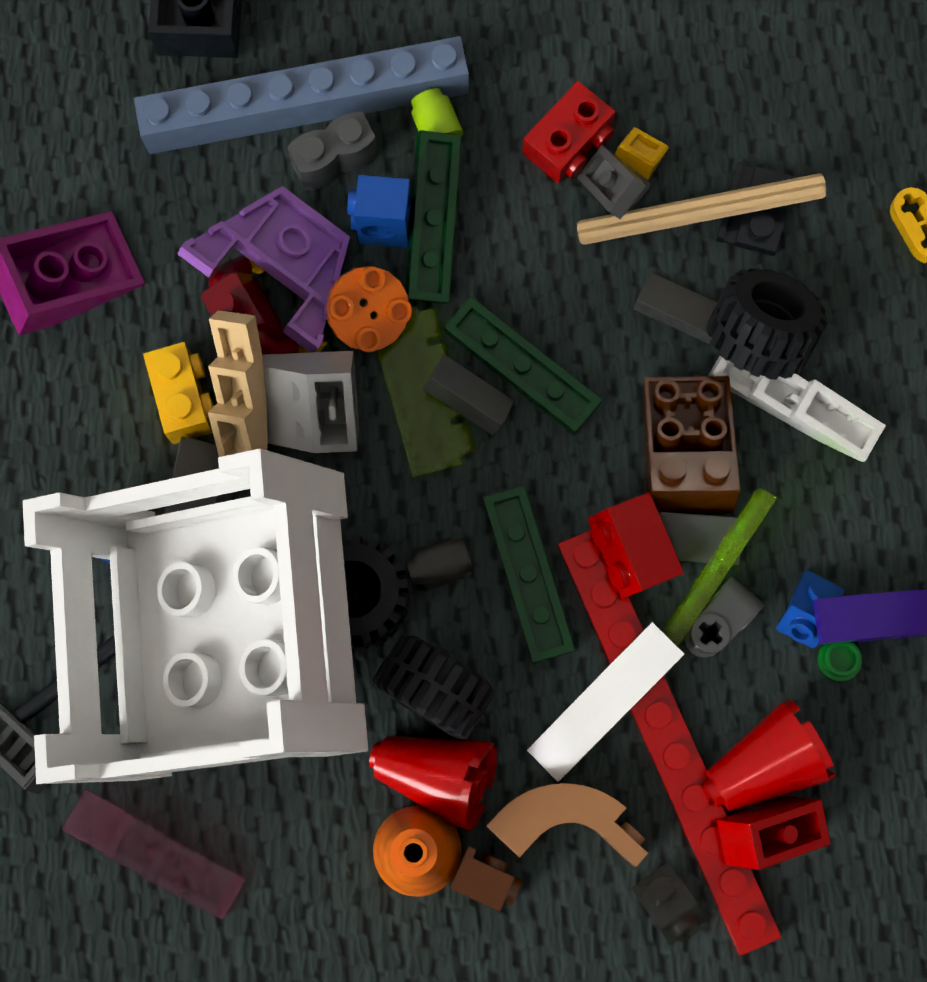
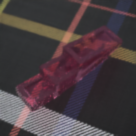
(153, 854)

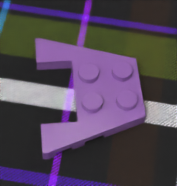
(287, 243)

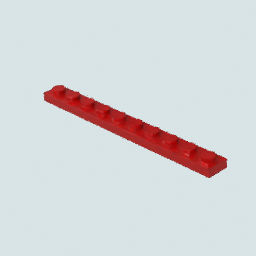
(672, 753)

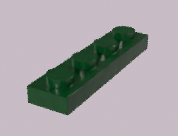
(432, 217)
(522, 365)
(528, 574)

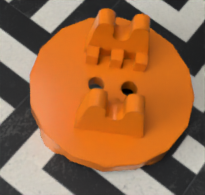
(382, 294)

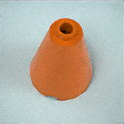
(440, 851)

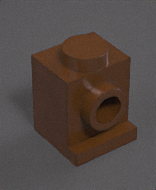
(486, 880)

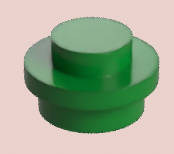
(839, 661)

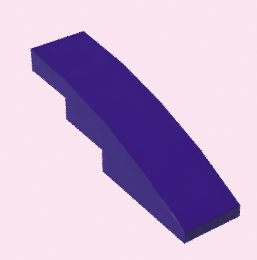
(871, 616)

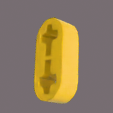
(907, 223)

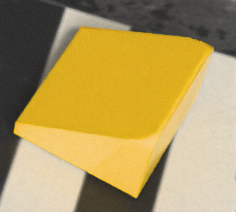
(641, 152)

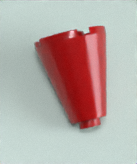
(770, 761)
(438, 774)

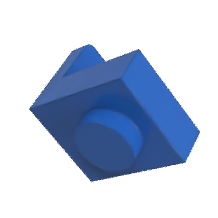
(799, 617)

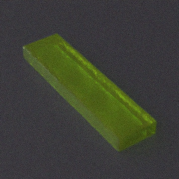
(719, 565)

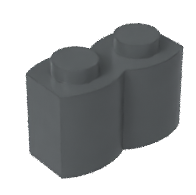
(342, 147)

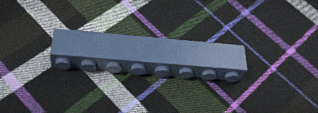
(300, 95)

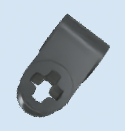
(726, 614)

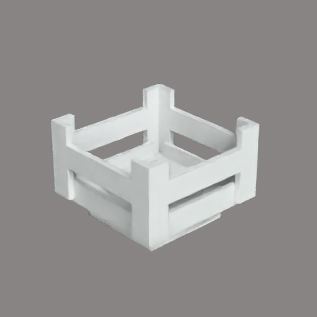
(219, 618)

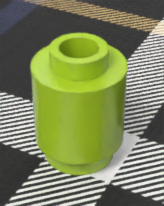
(435, 113)

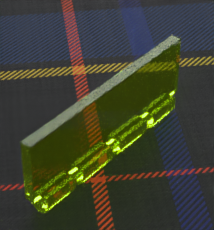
(422, 418)

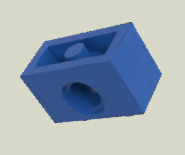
(381, 210)

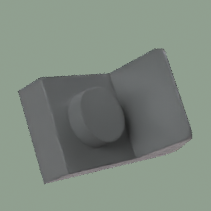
(613, 182)

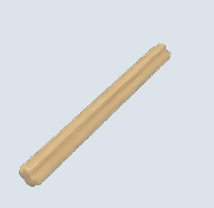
(702, 208)

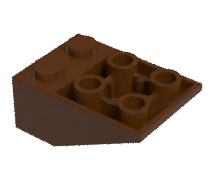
(690, 445)

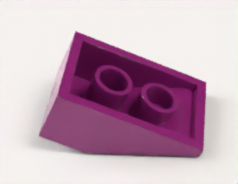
(64, 271)

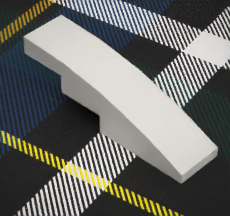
(808, 408)
(605, 701)

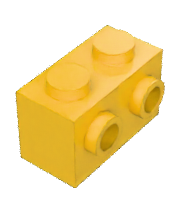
(178, 391)

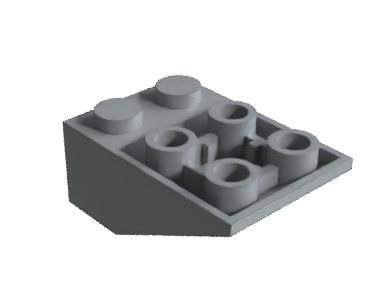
(312, 401)

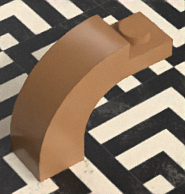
(561, 803)

